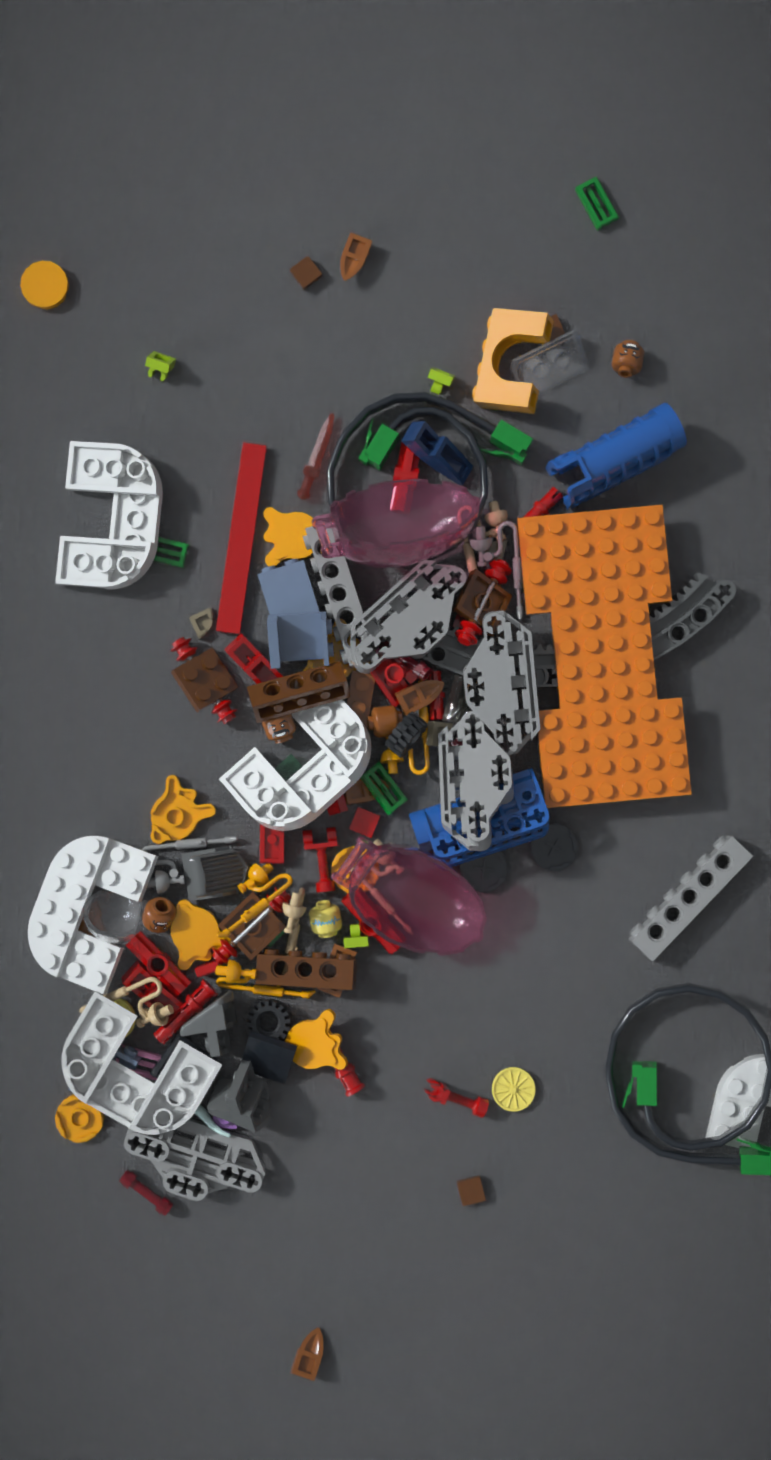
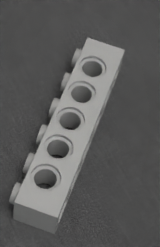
(329, 585)
(736, 858)

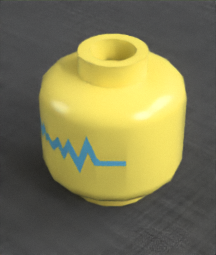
(325, 919)

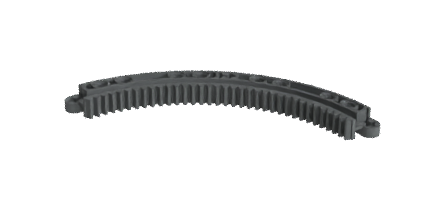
(675, 614)

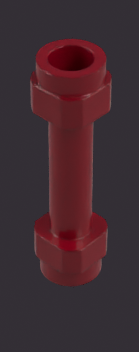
(420, 669)
(162, 1205)

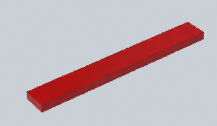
(241, 538)

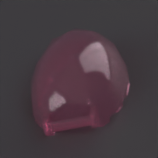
(397, 522)
(412, 898)

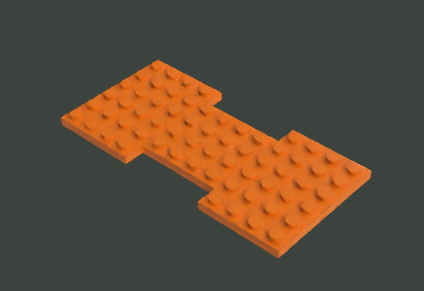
(596, 583)

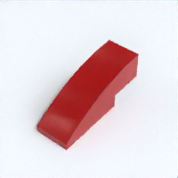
(251, 660)
(139, 972)

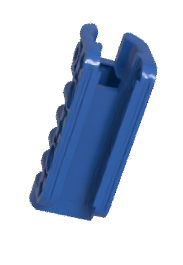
(621, 454)
(524, 808)

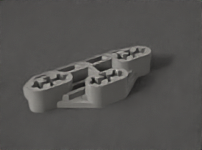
(407, 623)
(499, 679)
(478, 786)
(201, 1165)

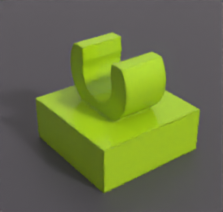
(160, 362)
(440, 379)
(356, 938)

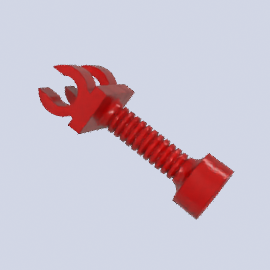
(398, 671)
(324, 883)
(443, 1093)

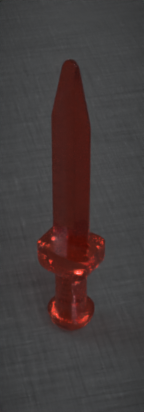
(312, 470)

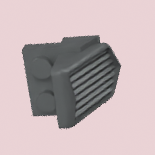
(213, 872)
(216, 1021)
(242, 1099)

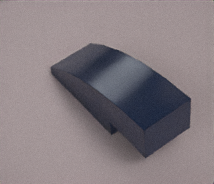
(437, 452)

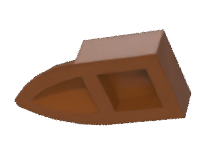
(354, 255)
(418, 695)
(359, 793)
(309, 1356)

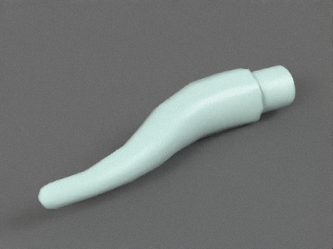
(203, 1114)

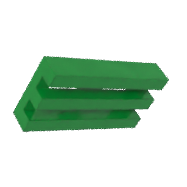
(588, 207)
(183, 555)
(377, 794)

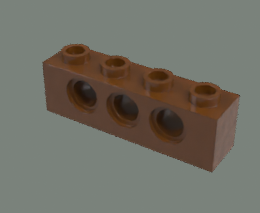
(298, 692)
(268, 972)

